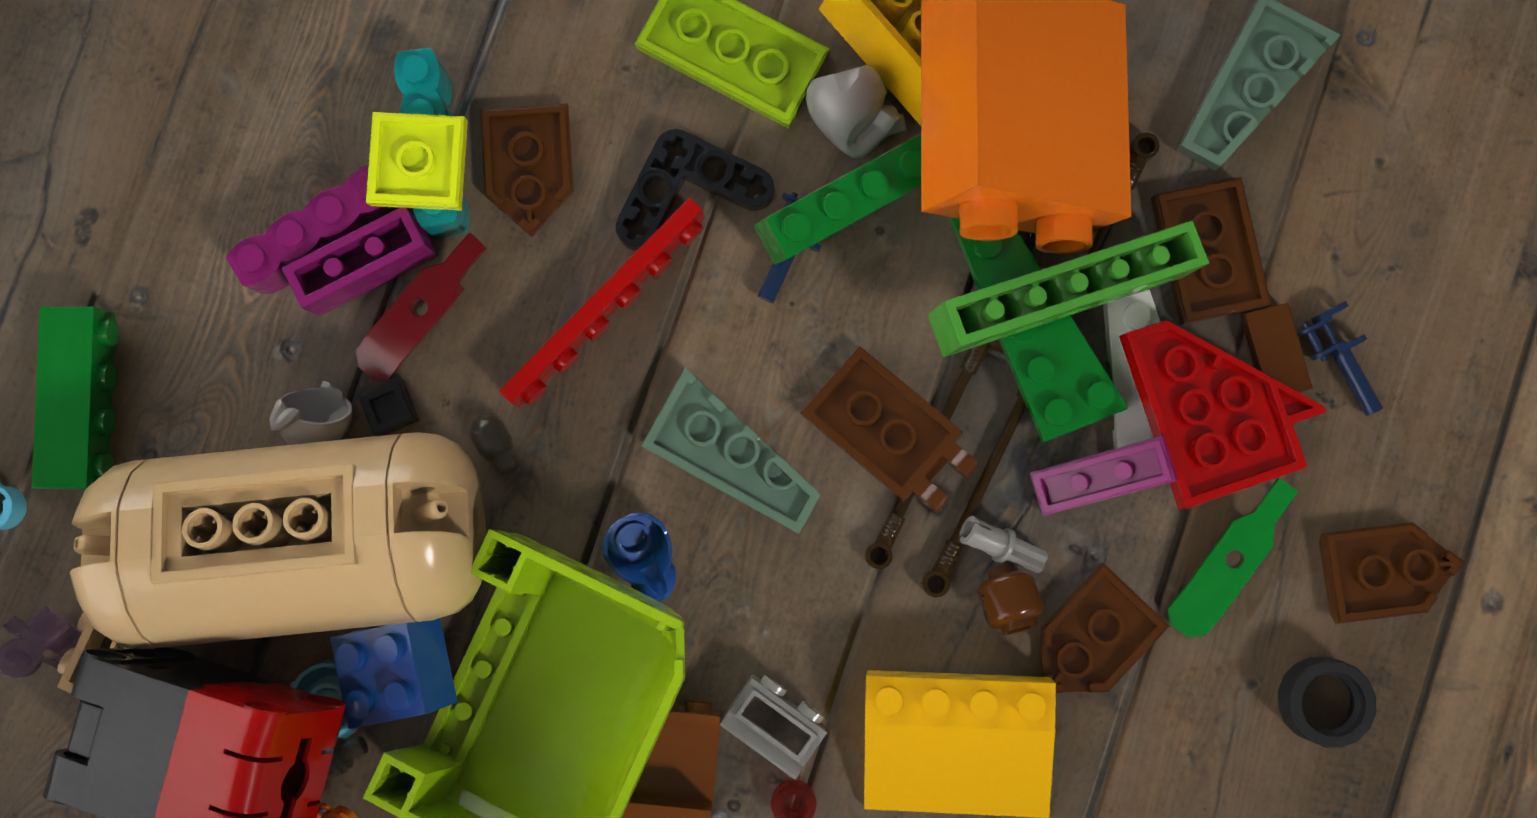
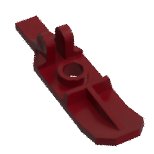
(401, 326)

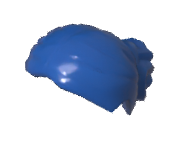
(641, 554)

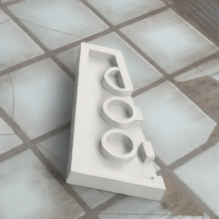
(1119, 318)

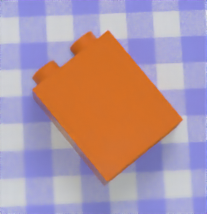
(1025, 118)

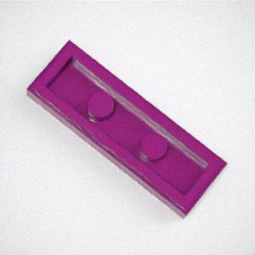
(1104, 475)

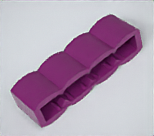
(326, 218)

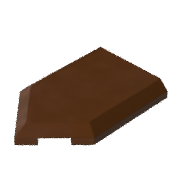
(527, 161)
(1383, 571)
(1097, 634)

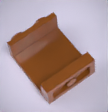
(681, 766)

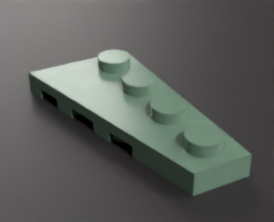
(1258, 72)
(720, 449)

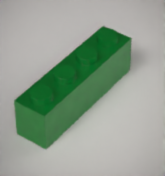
(842, 202)
(74, 397)

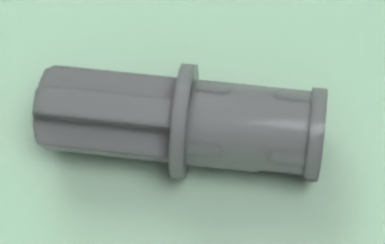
(1002, 544)

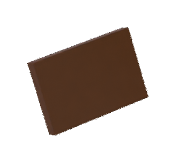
(1235, 273)

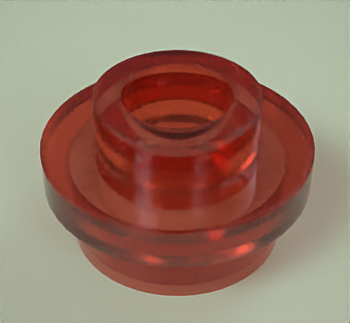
(788, 788)

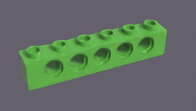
(1066, 288)

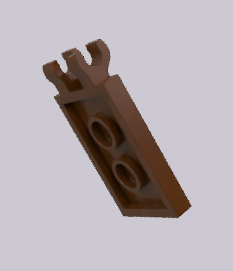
(889, 429)

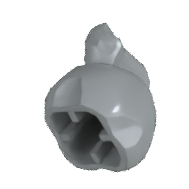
(852, 110)

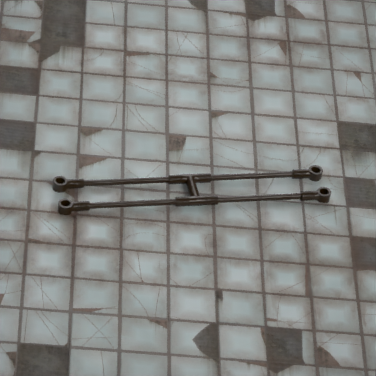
(969, 367)

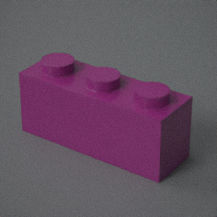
(359, 261)

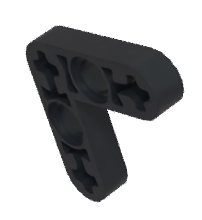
(688, 169)

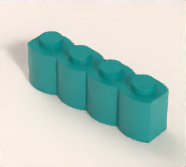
(429, 92)

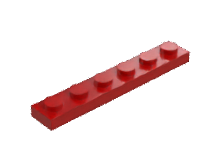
(592, 317)

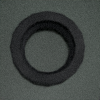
(1362, 702)

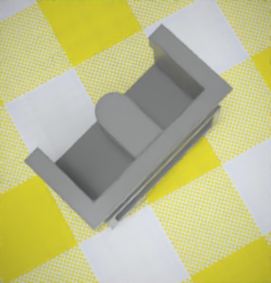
(760, 740)

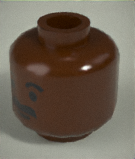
(1010, 600)

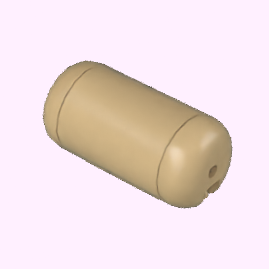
(279, 540)

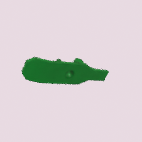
(1216, 583)

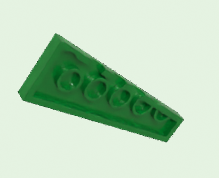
(1051, 362)

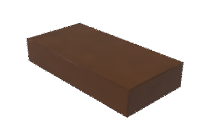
(1276, 346)

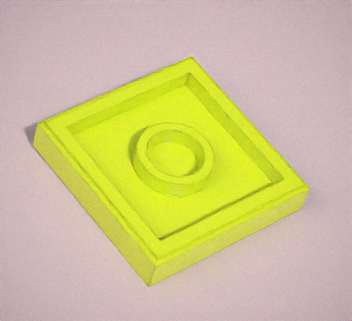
(417, 161)

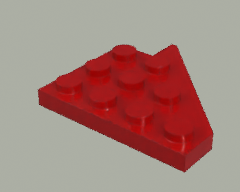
(1217, 413)

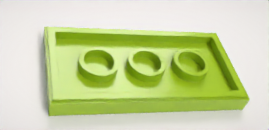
(735, 53)

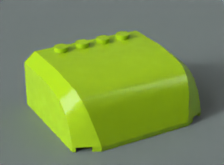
(550, 697)

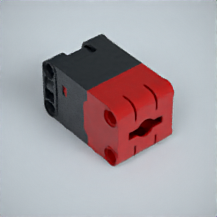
(191, 740)

